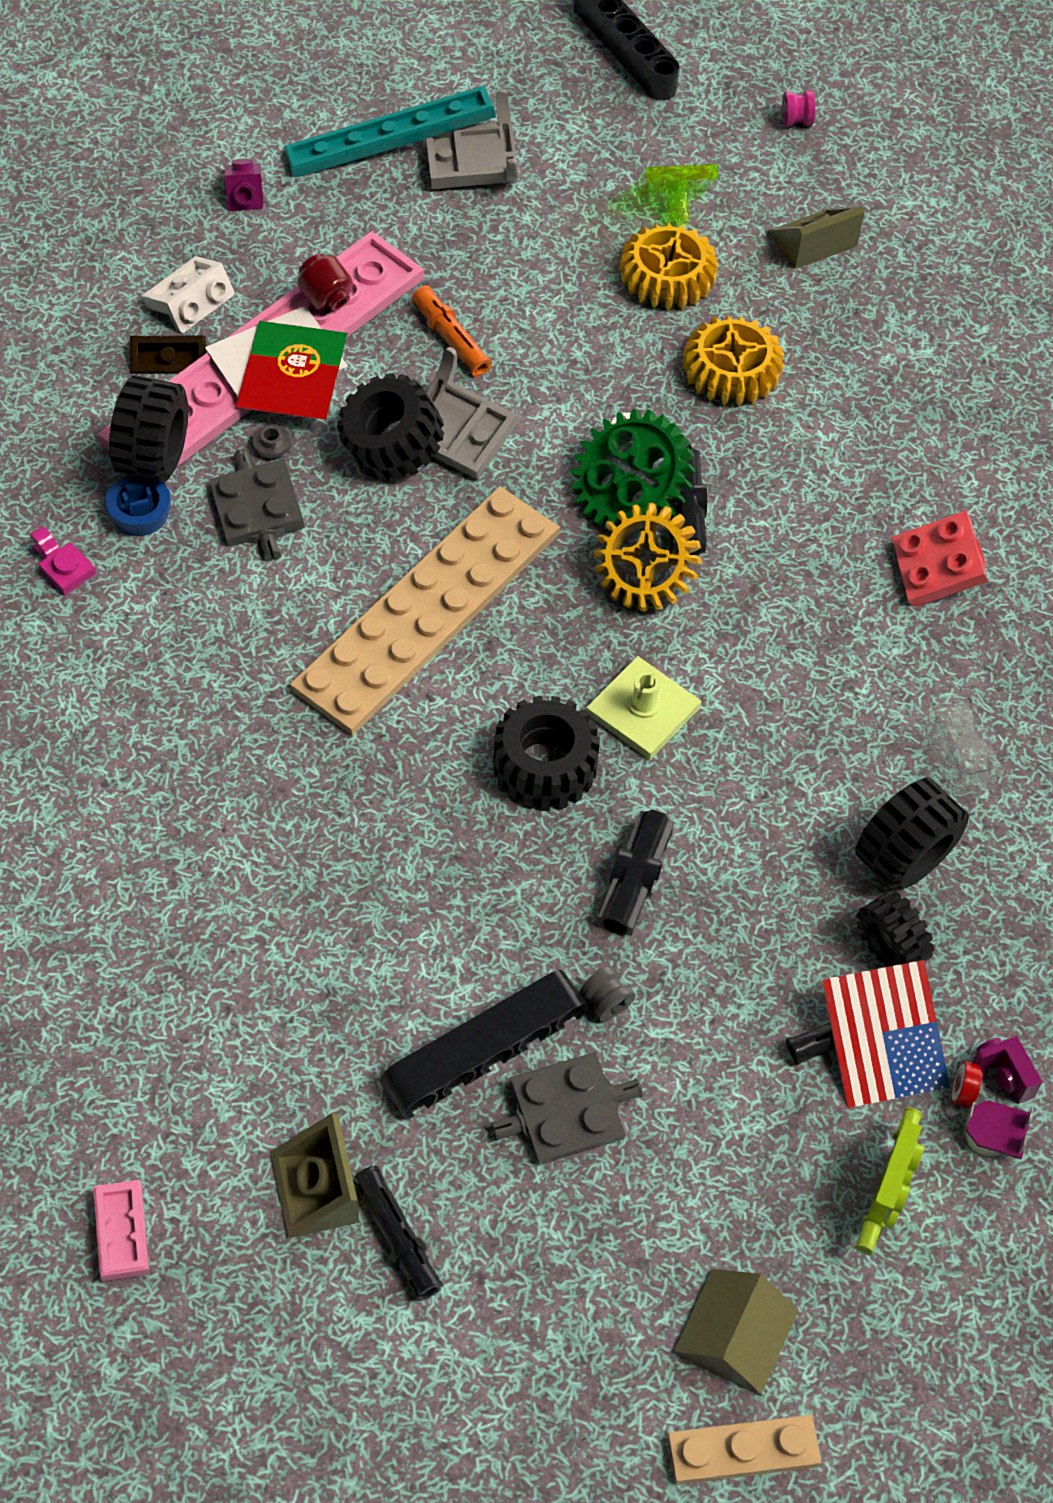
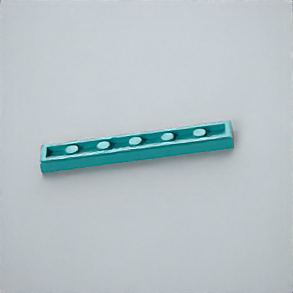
(389, 131)

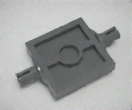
(257, 503)
(566, 1108)

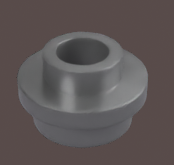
(275, 448)

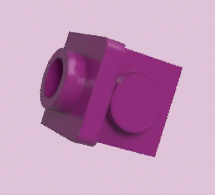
(1014, 1066)

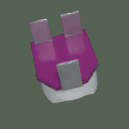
(997, 1129)

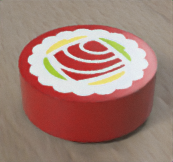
(966, 1084)

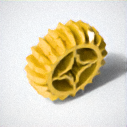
(668, 265)
(733, 360)
(647, 574)

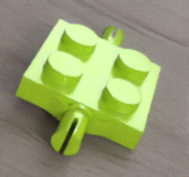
(894, 1182)

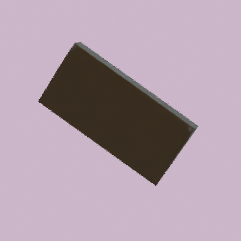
(165, 353)

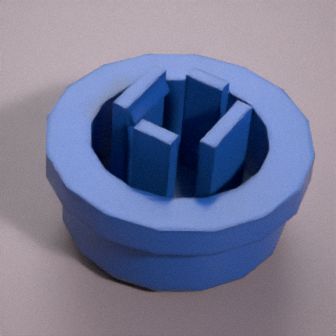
(138, 505)

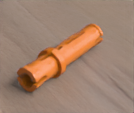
(442, 320)

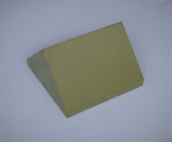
(819, 235)
(315, 1180)
(738, 1328)

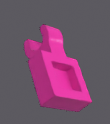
(61, 566)

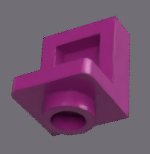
(244, 185)

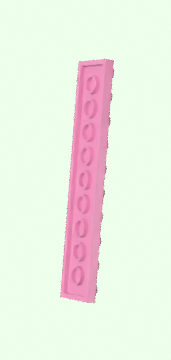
(379, 279)

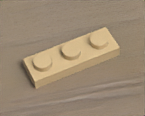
(744, 1449)

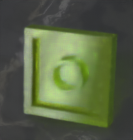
(677, 183)

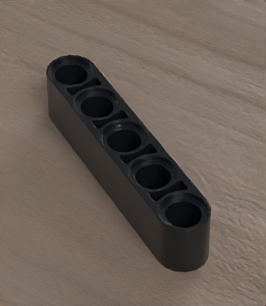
(632, 45)
(482, 1041)

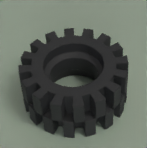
(894, 930)

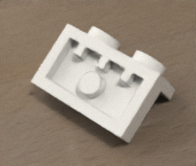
(190, 292)

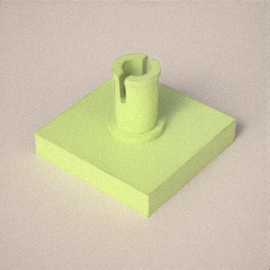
(643, 707)

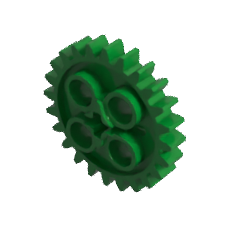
(652, 440)

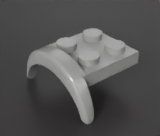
(475, 153)
(472, 424)

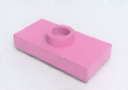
(121, 1230)

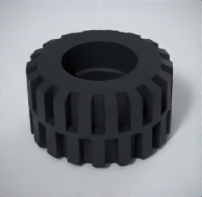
(376, 408)
(148, 428)
(545, 780)
(911, 834)

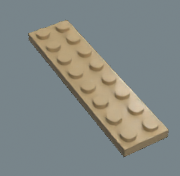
(424, 610)

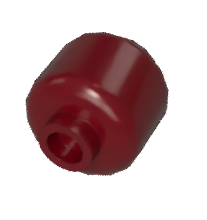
(325, 282)

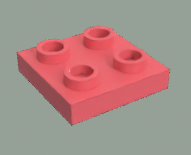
(940, 559)

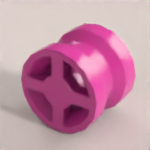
(798, 108)

